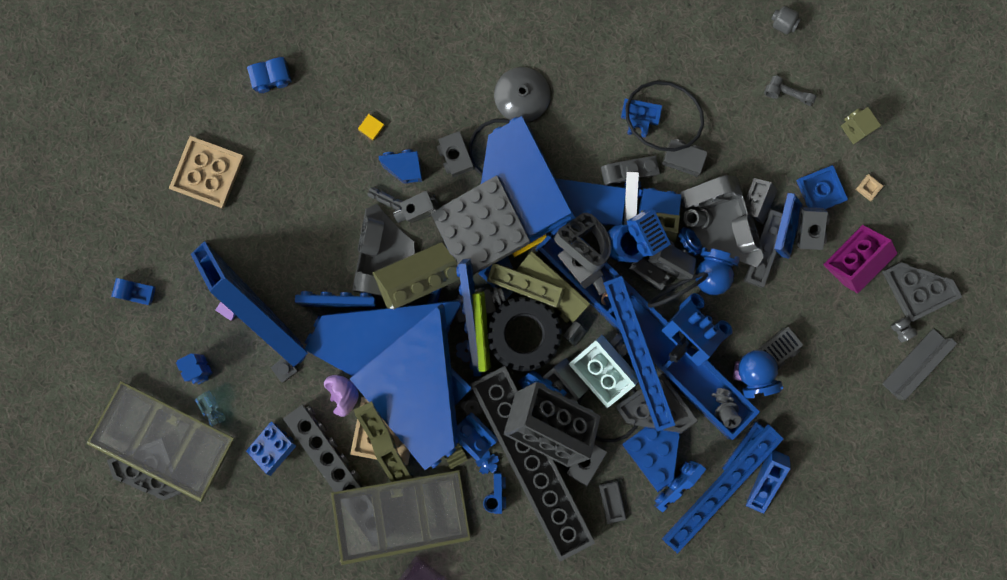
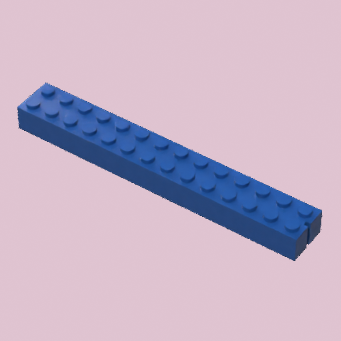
(692, 381)

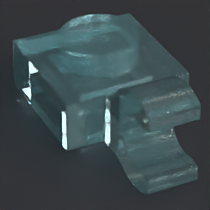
(208, 406)

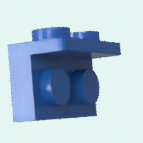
(475, 436)

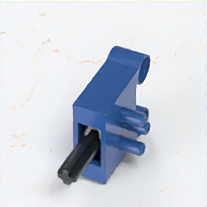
(694, 332)

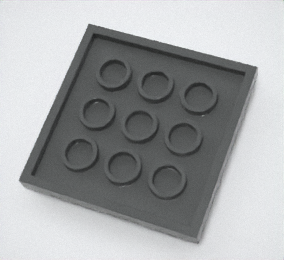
(481, 226)

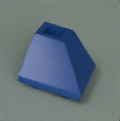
(403, 166)

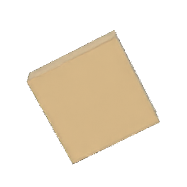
(869, 187)

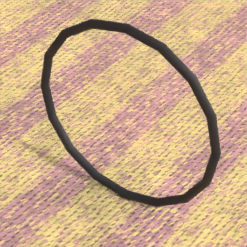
(650, 144)

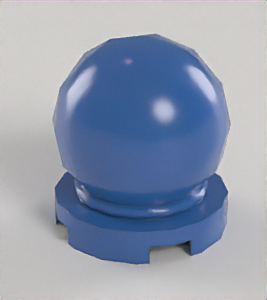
(623, 245)
(719, 270)
(759, 373)

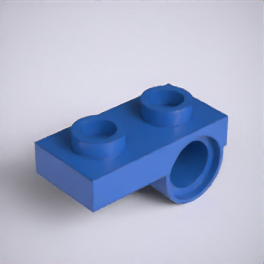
(133, 291)
(499, 484)

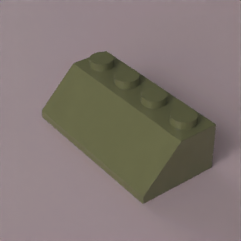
(416, 275)
(572, 302)

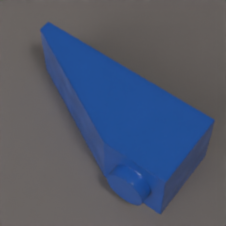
(768, 481)

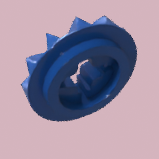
(690, 241)

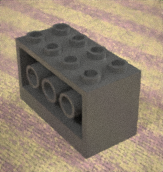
(552, 424)

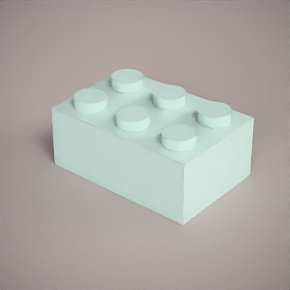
(604, 371)

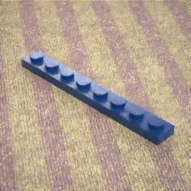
(639, 353)
(722, 488)

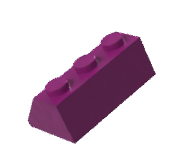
(861, 258)

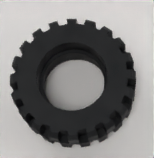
(550, 334)

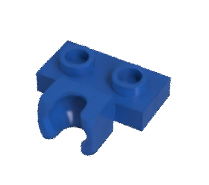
(641, 115)

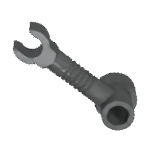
(775, 87)

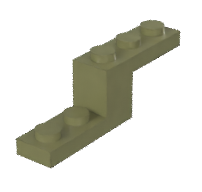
(382, 442)

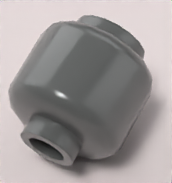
(785, 20)

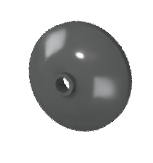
(528, 105)

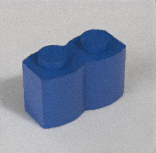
(269, 75)

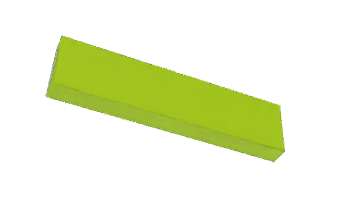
(481, 331)

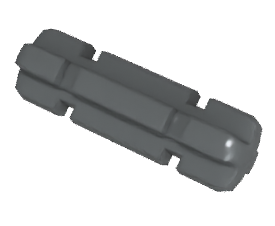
(384, 198)

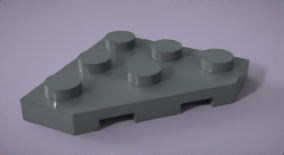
(920, 290)
(636, 412)
(140, 481)

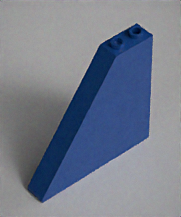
(527, 178)
(246, 304)
(358, 337)
(415, 389)

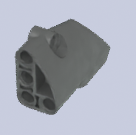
(723, 219)
(379, 246)

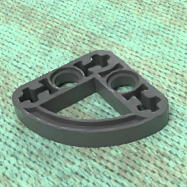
(566, 236)

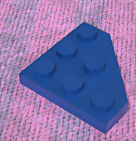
(655, 455)
(688, 476)

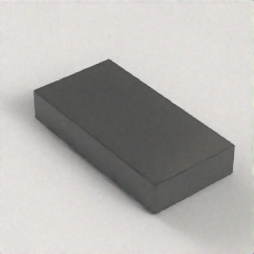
(612, 502)

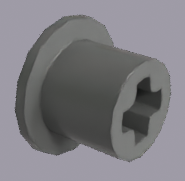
(728, 414)

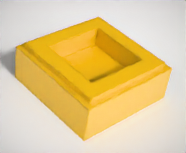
(371, 127)

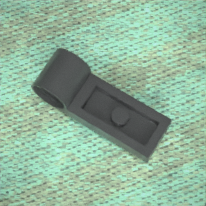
(617, 172)

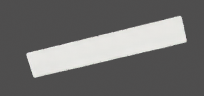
(631, 195)

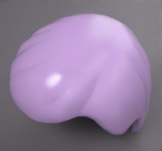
(343, 393)

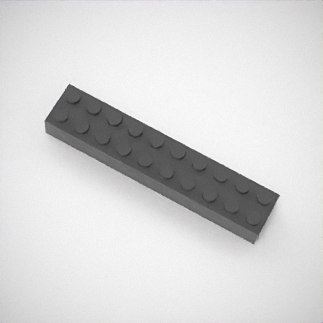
(534, 470)

